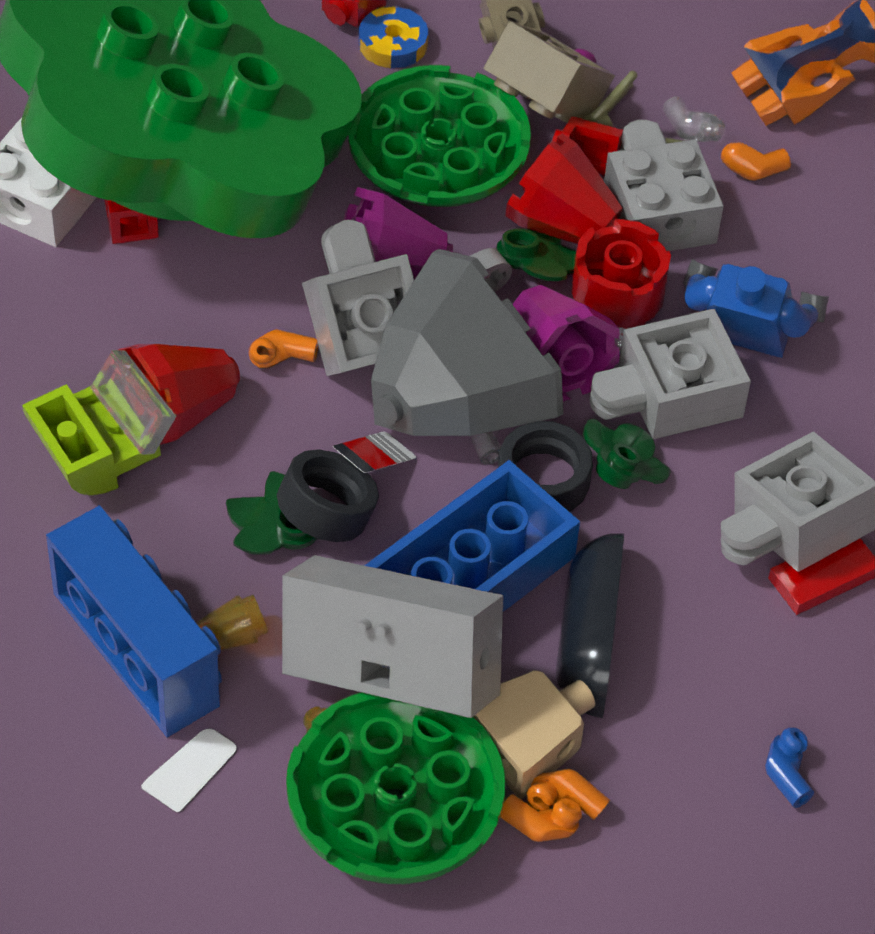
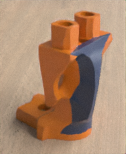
(794, 70)

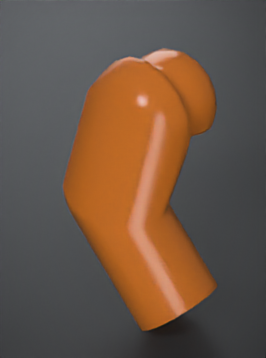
(753, 164)
(281, 345)
(568, 784)
(542, 825)

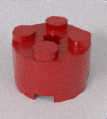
(621, 272)

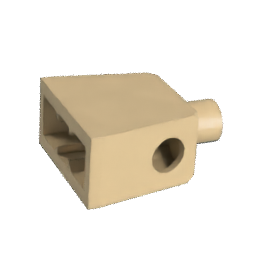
(535, 726)

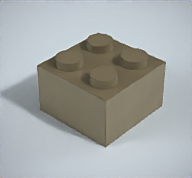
(547, 73)

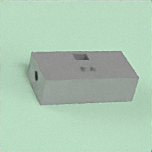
(392, 635)

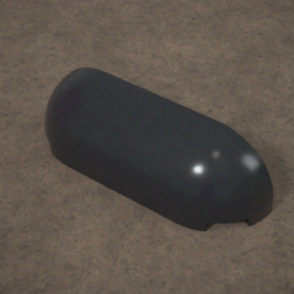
(590, 617)

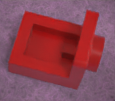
(593, 139)

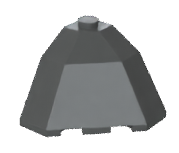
(460, 358)

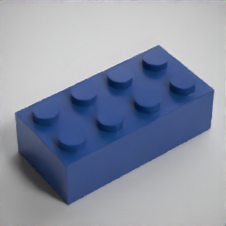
(491, 538)
(135, 620)

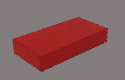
(824, 578)

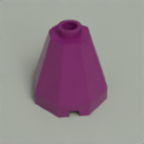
(396, 229)
(572, 334)

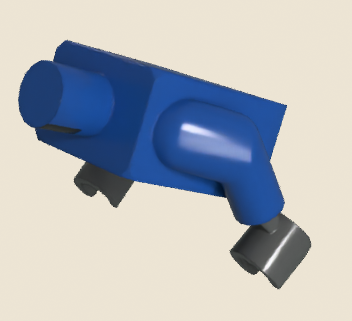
(753, 305)

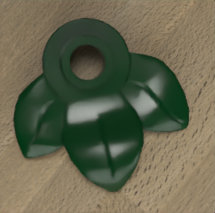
(537, 254)
(624, 454)
(263, 523)

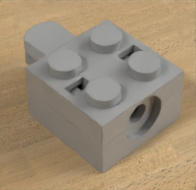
(665, 186)
(355, 297)
(675, 375)
(799, 504)

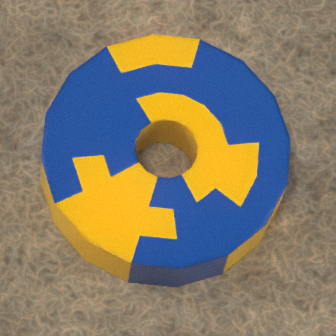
(393, 37)

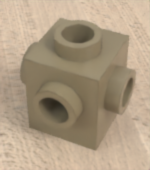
(499, 12)

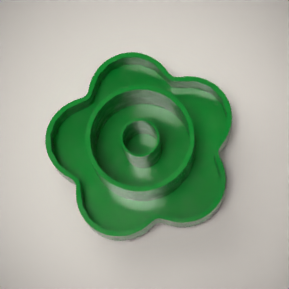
(180, 106)

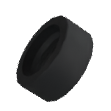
(559, 441)
(318, 515)

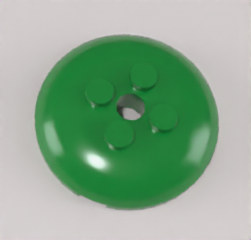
(439, 136)
(383, 744)

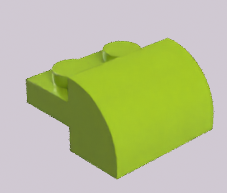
(83, 439)

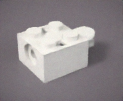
(32, 197)

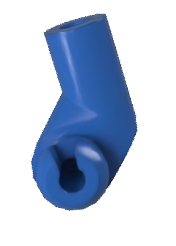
(784, 763)

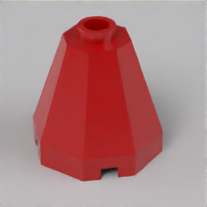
(563, 194)
(188, 379)

